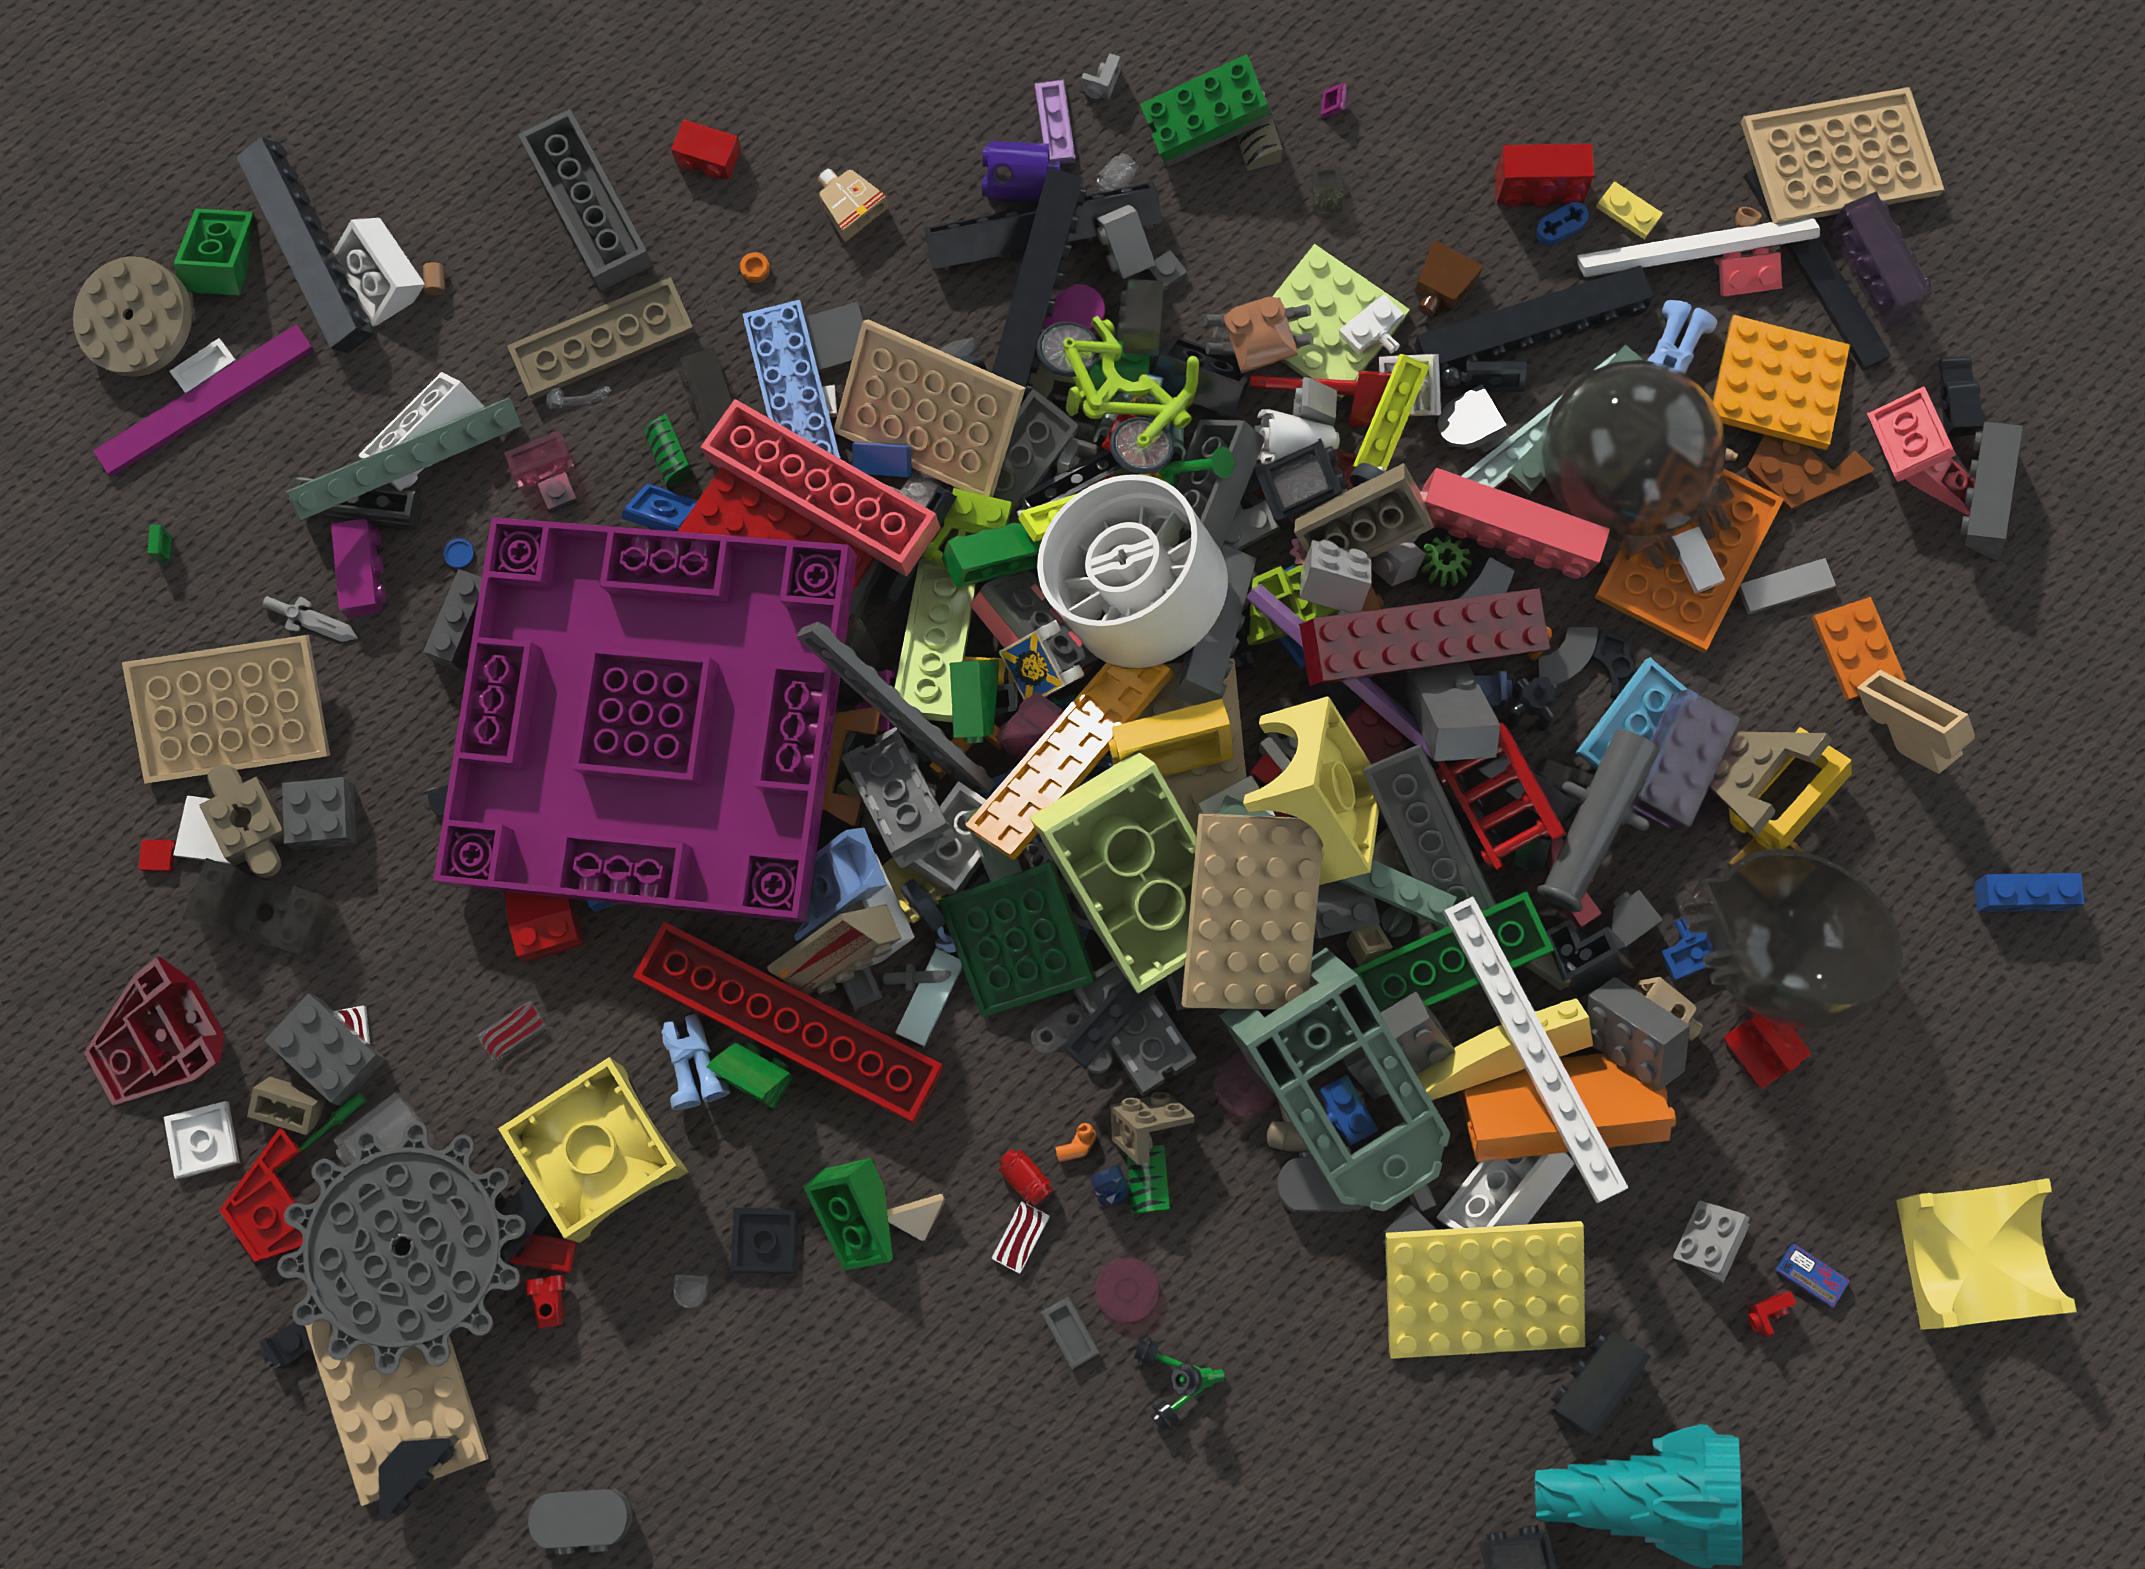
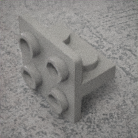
(1712, 1239)

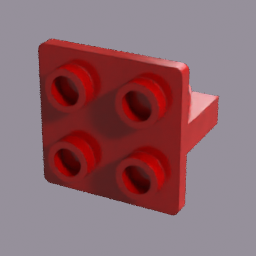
(1766, 1049)

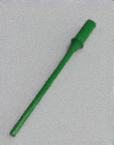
(336, 1118)

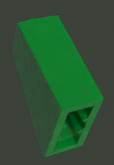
(974, 698)

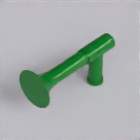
(1221, 462)

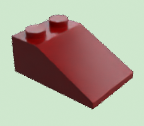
(542, 925)

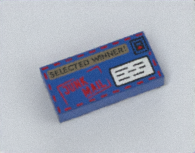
(1812, 1275)

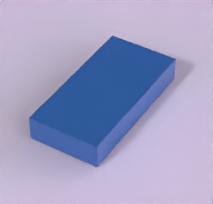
(882, 459)

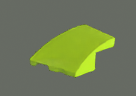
(1286, 588)

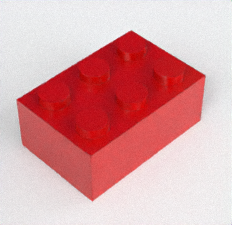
(1544, 174)

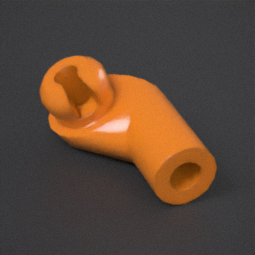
(1080, 1145)

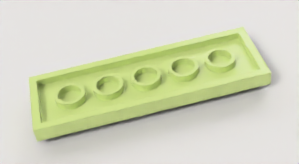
(934, 638)

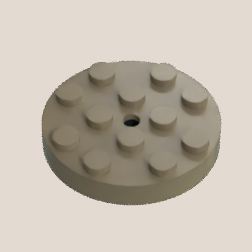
(132, 316)

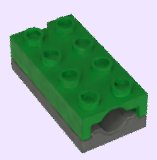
(1207, 110)

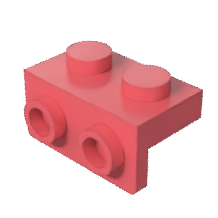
(1749, 271)

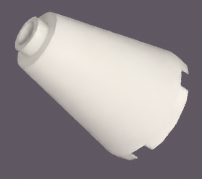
(1290, 433)

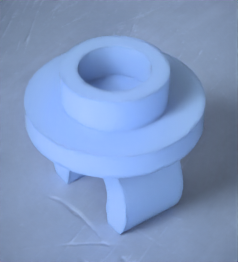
(945, 941)

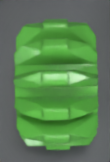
(1456, 558)

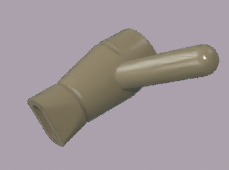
(1284, 1135)

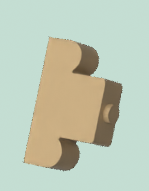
(1918, 722)

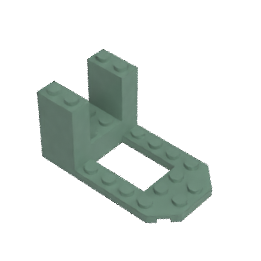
(1313, 1035)

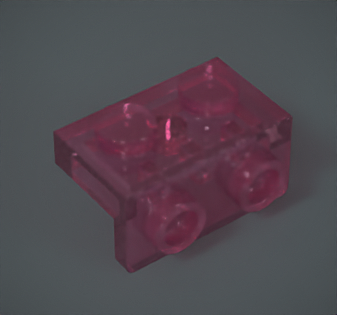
(539, 459)

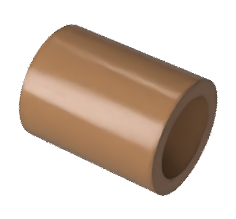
(433, 278)

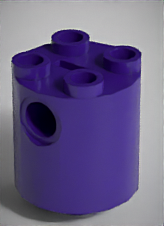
(1027, 166)

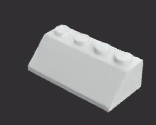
(436, 405)
(1505, 1191)

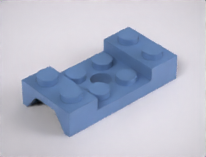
(850, 875)

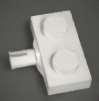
(1373, 326)

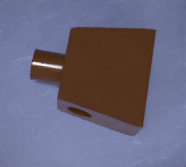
(1445, 278)

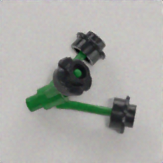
(1185, 1378)

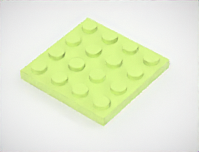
(1335, 299)

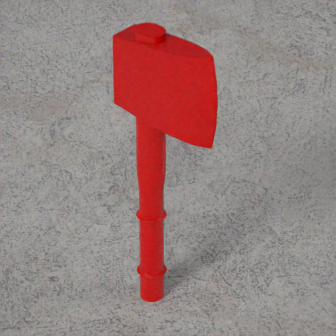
(1365, 391)

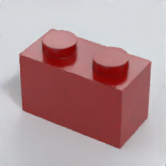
(705, 149)

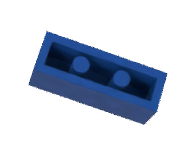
(2029, 892)

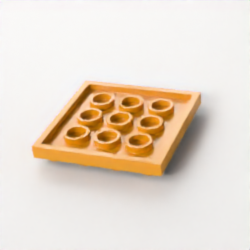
(1780, 382)

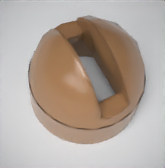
(1747, 217)

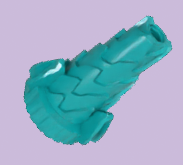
(1677, 1500)

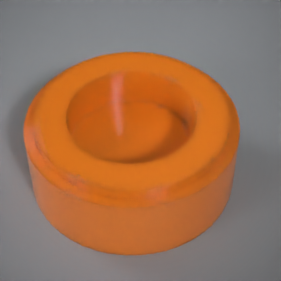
(754, 267)

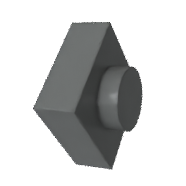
(1167, 269)

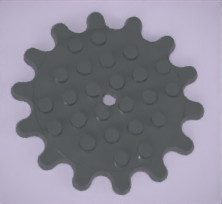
(352, 1239)

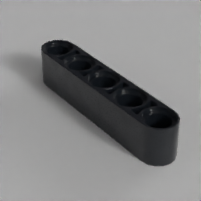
(1561, 802)

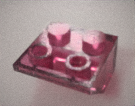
(1027, 726)

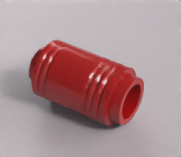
(1025, 1177)

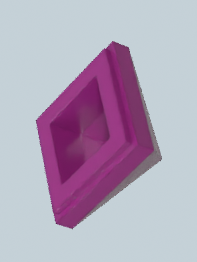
(1334, 100)

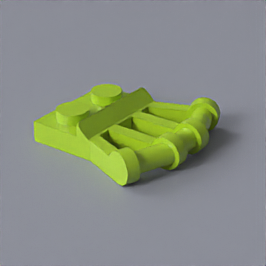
(969, 515)

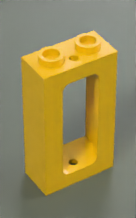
(1177, 738)
(1781, 832)

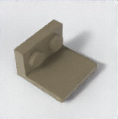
(1137, 1117)

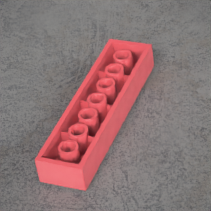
(821, 487)

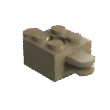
(244, 821)

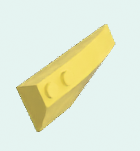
(1494, 1055)

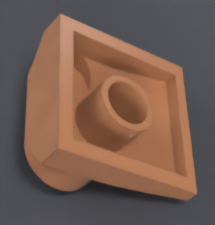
(1260, 333)

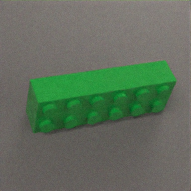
(1438, 965)

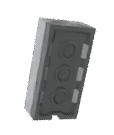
(898, 798)
(1148, 1043)

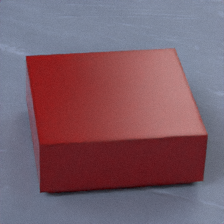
(157, 855)

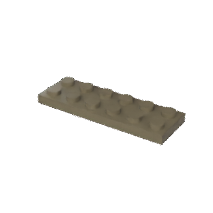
(600, 338)

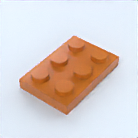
(1856, 645)

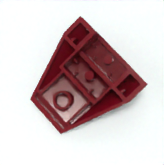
(155, 1035)

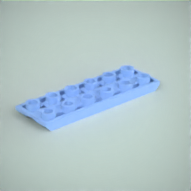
(790, 373)

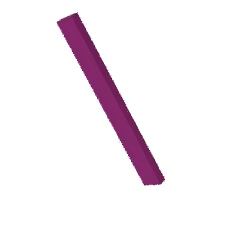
(203, 400)

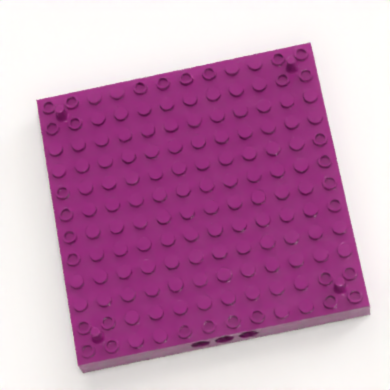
(646, 719)

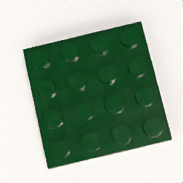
(1017, 939)

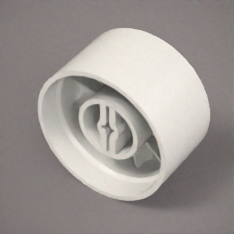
(1152, 594)

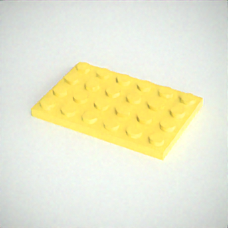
(1485, 1289)

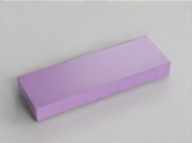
(1055, 120)

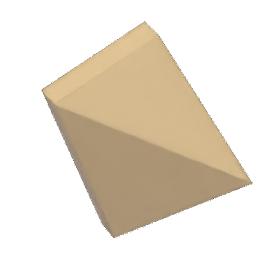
(918, 1216)

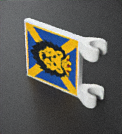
(1034, 664)

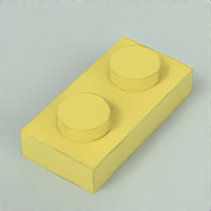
(1629, 210)

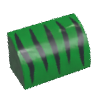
(667, 452)
(1149, 1183)

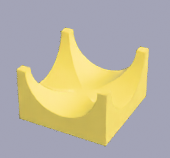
(1324, 787)
(590, 1149)
(1980, 1255)

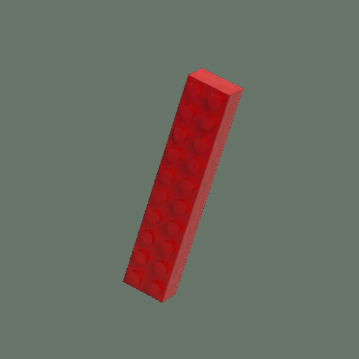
(789, 1022)

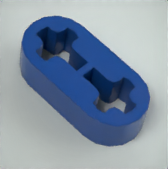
(1565, 229)

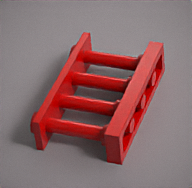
(1531, 798)

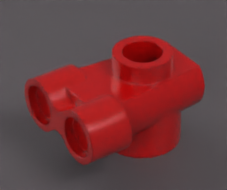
(547, 1291)

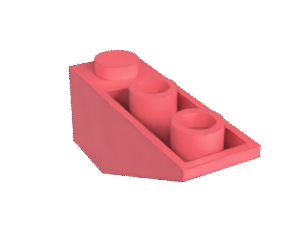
(1946, 483)

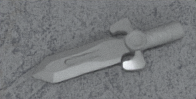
(310, 619)

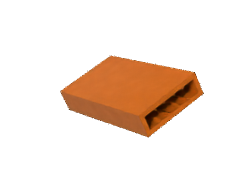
(1512, 1122)

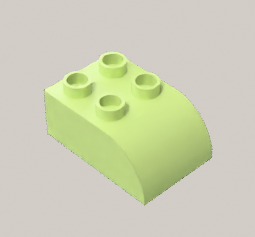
(1127, 865)

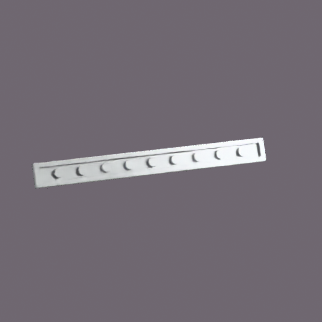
(1535, 1050)

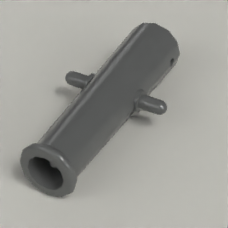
(1602, 812)

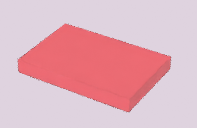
(1911, 434)

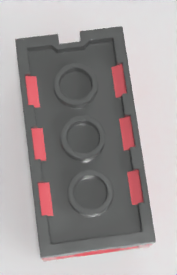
(1017, 606)

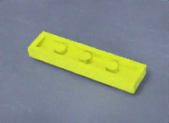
(1392, 412)

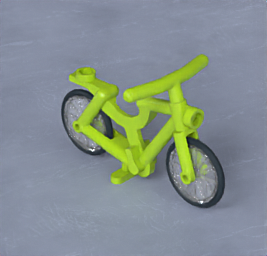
(1138, 442)

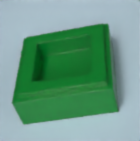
(159, 543)

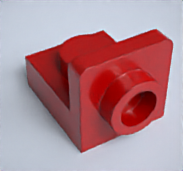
(1773, 1306)

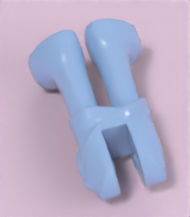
(1676, 313)
(681, 1052)

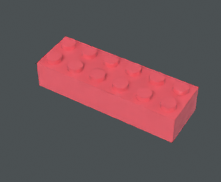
(1513, 524)

